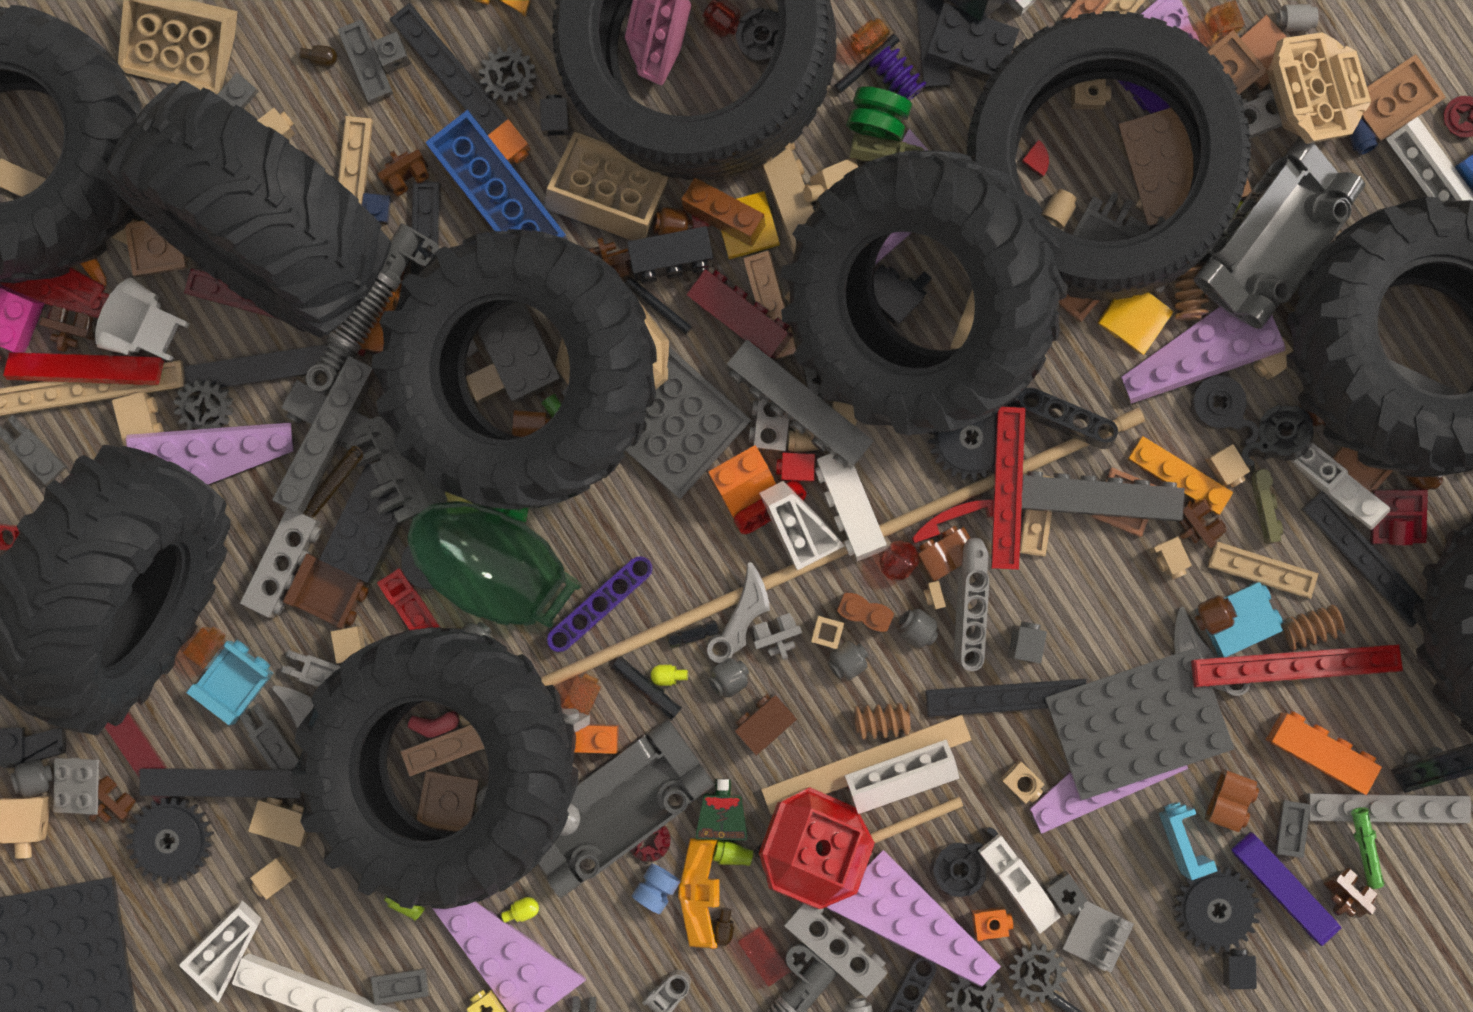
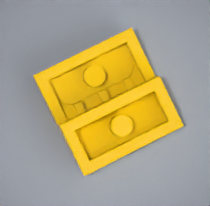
(768, 236)
(1136, 320)

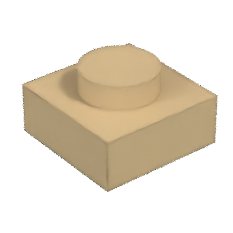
(934, 595)

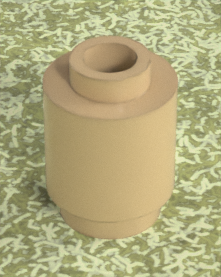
(1060, 208)

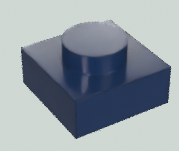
(377, 206)

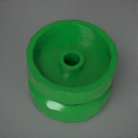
(879, 113)

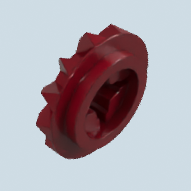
(1451, 117)
(650, 853)

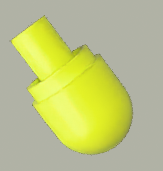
(667, 675)
(521, 910)

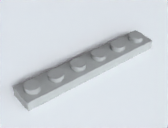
(1391, 807)

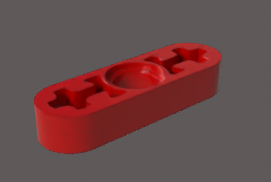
(757, 515)

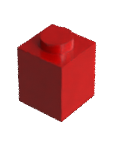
(796, 467)

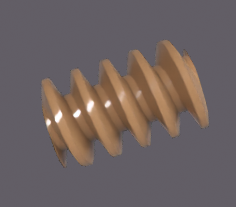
(1190, 297)
(1313, 625)
(882, 720)

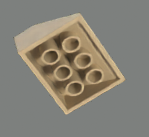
(177, 41)
(605, 189)

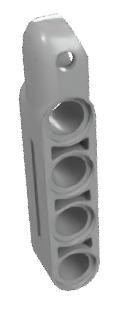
(974, 560)

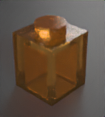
(1223, 20)
(206, 646)
(583, 693)

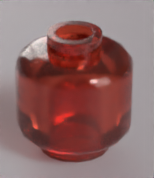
(721, 17)
(899, 560)

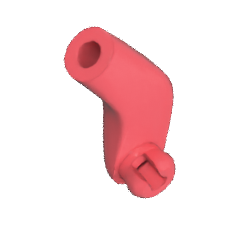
(434, 727)

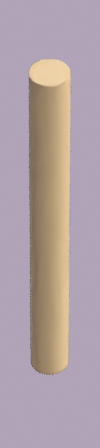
(917, 819)

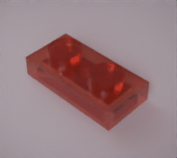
(764, 956)

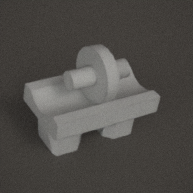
(788, 629)

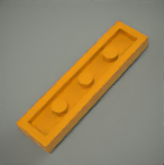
(1172, 469)

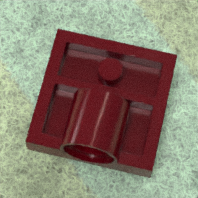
(1405, 521)

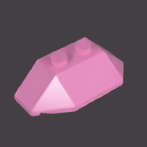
(656, 35)

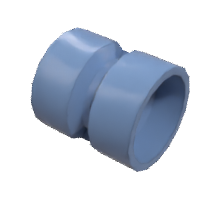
(655, 889)

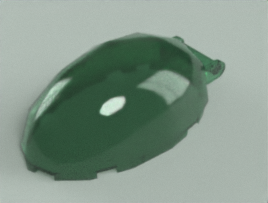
(489, 563)

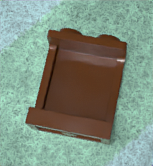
(326, 592)

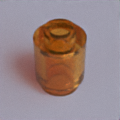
(869, 37)

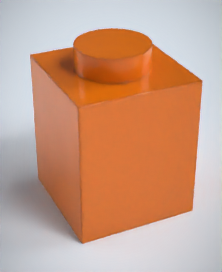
(510, 142)

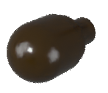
(319, 55)
(723, 927)

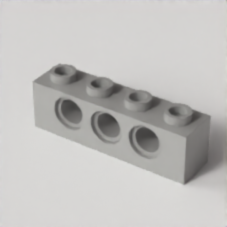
(279, 546)
(863, 979)

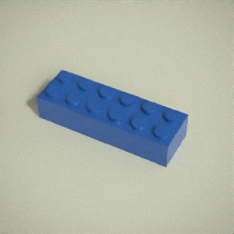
(489, 178)

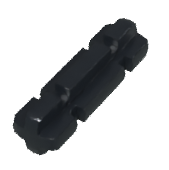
(692, 634)

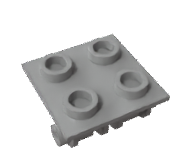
(76, 786)
(1098, 936)

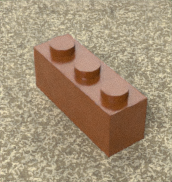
(723, 212)

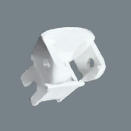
(134, 321)

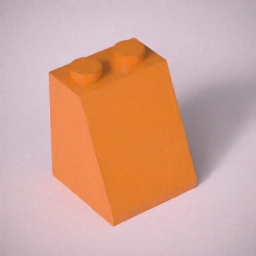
(742, 480)

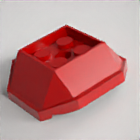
(791, 853)

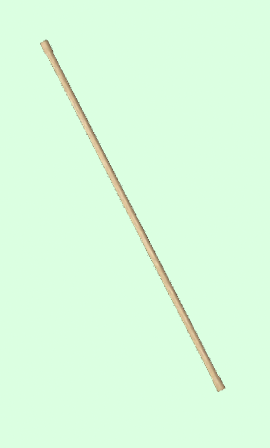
(1123, 423)

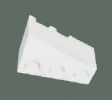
(798, 526)
(220, 951)

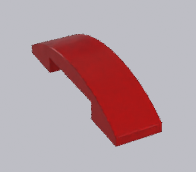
(931, 529)
(407, 601)

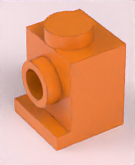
(982, 919)

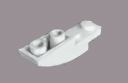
(1341, 487)
(1019, 883)

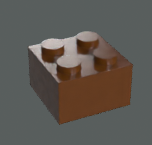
(764, 723)

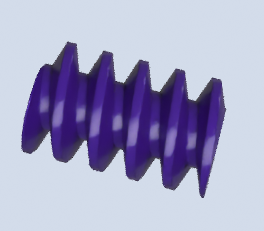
(897, 73)

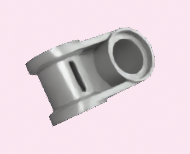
(664, 996)

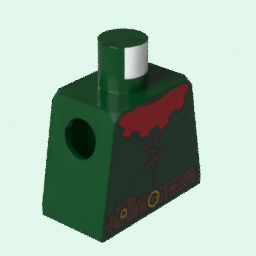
(722, 814)

